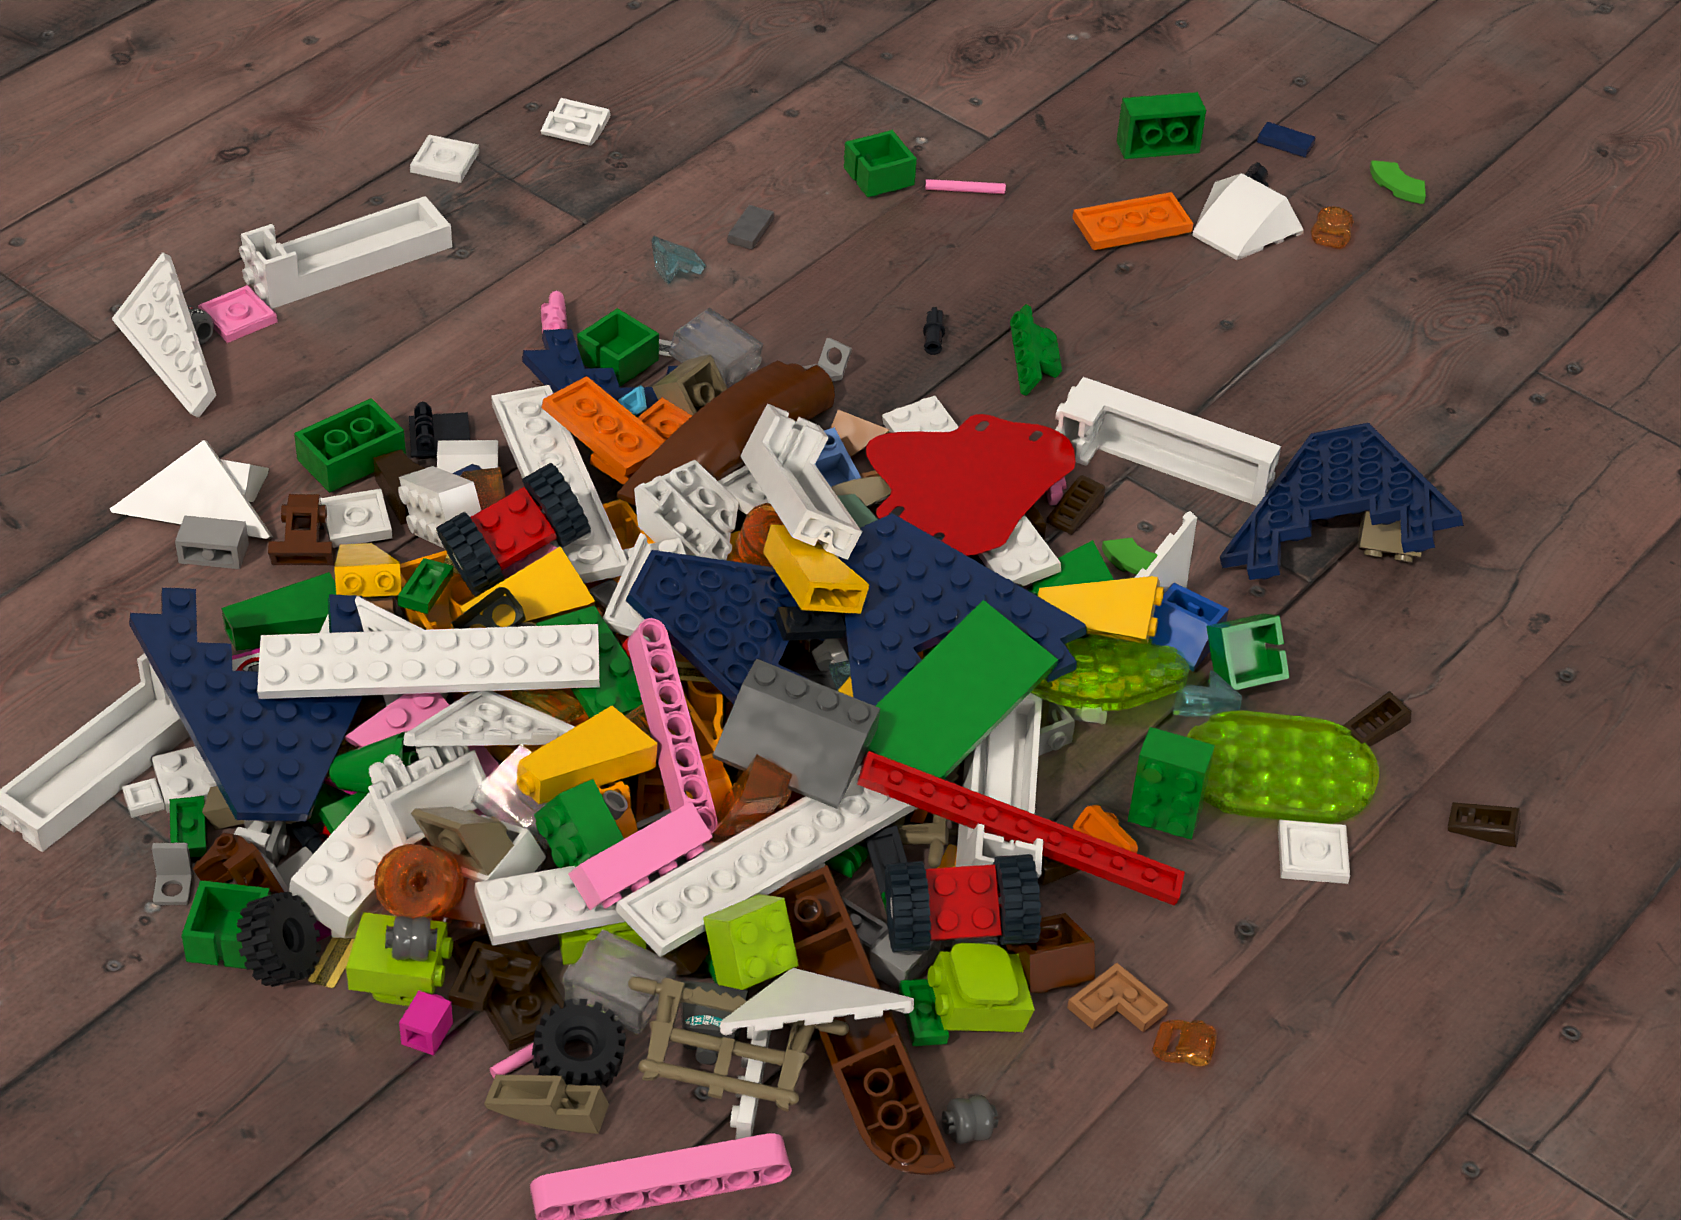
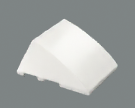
(1245, 217)
(688, 507)

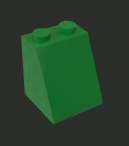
(1077, 567)

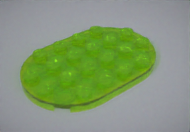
(1116, 674)
(1286, 767)

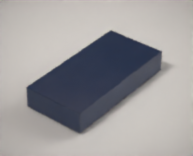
(1286, 139)

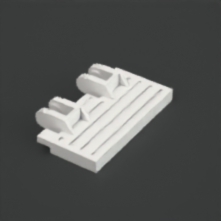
(438, 779)

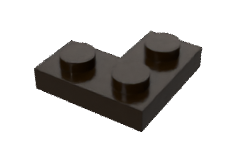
(489, 967)

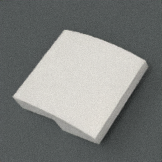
(576, 122)

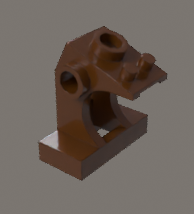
(302, 546)
(237, 860)

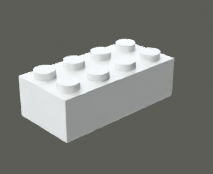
(435, 498)
(341, 873)

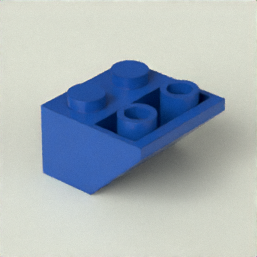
(1184, 623)

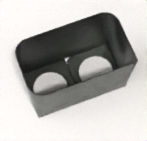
(488, 604)

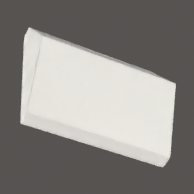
(460, 453)

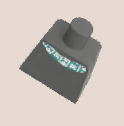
(707, 1020)

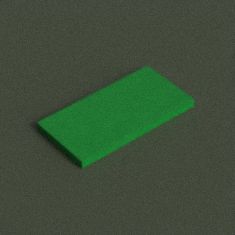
(959, 693)

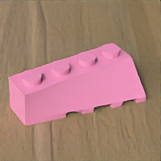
(641, 855)

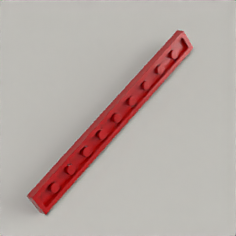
(1012, 823)

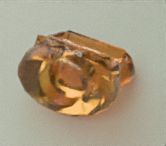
(1332, 221)
(1194, 1046)

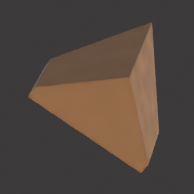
(855, 431)

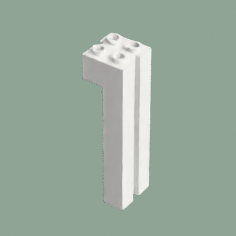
(342, 252)
(1166, 441)
(783, 464)
(92, 763)
(1005, 770)

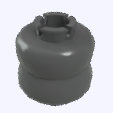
(411, 938)
(969, 1119)

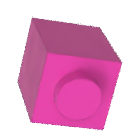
(426, 1022)

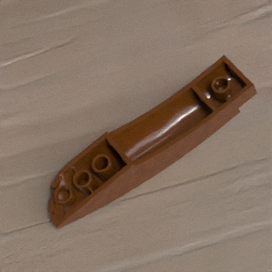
(724, 425)
(872, 1056)

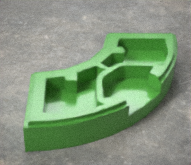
(1402, 185)
(1127, 555)

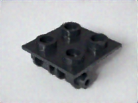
(430, 428)

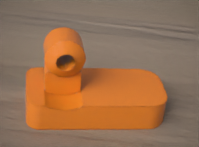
(1105, 827)

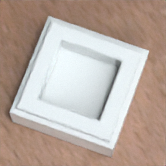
(143, 797)

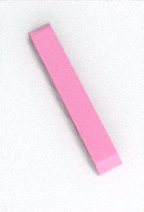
(671, 715)
(661, 1178)

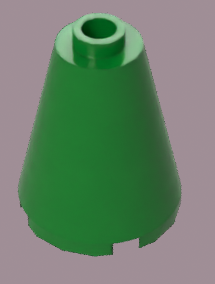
(351, 769)

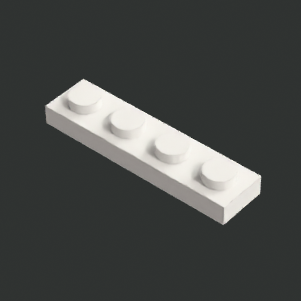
(744, 1115)

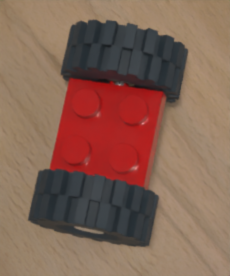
(513, 528)
(962, 903)

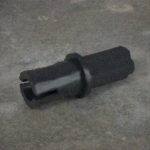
(934, 331)
(307, 835)

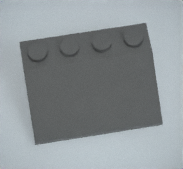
(799, 728)

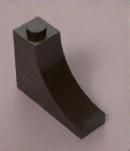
(387, 473)

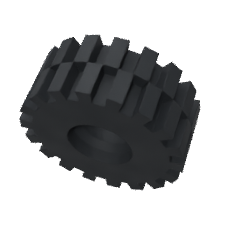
(278, 939)
(582, 1024)

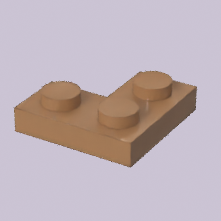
(1118, 992)

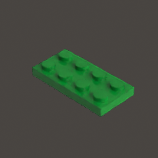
(616, 671)

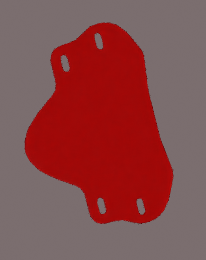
(969, 479)

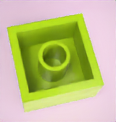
(750, 941)

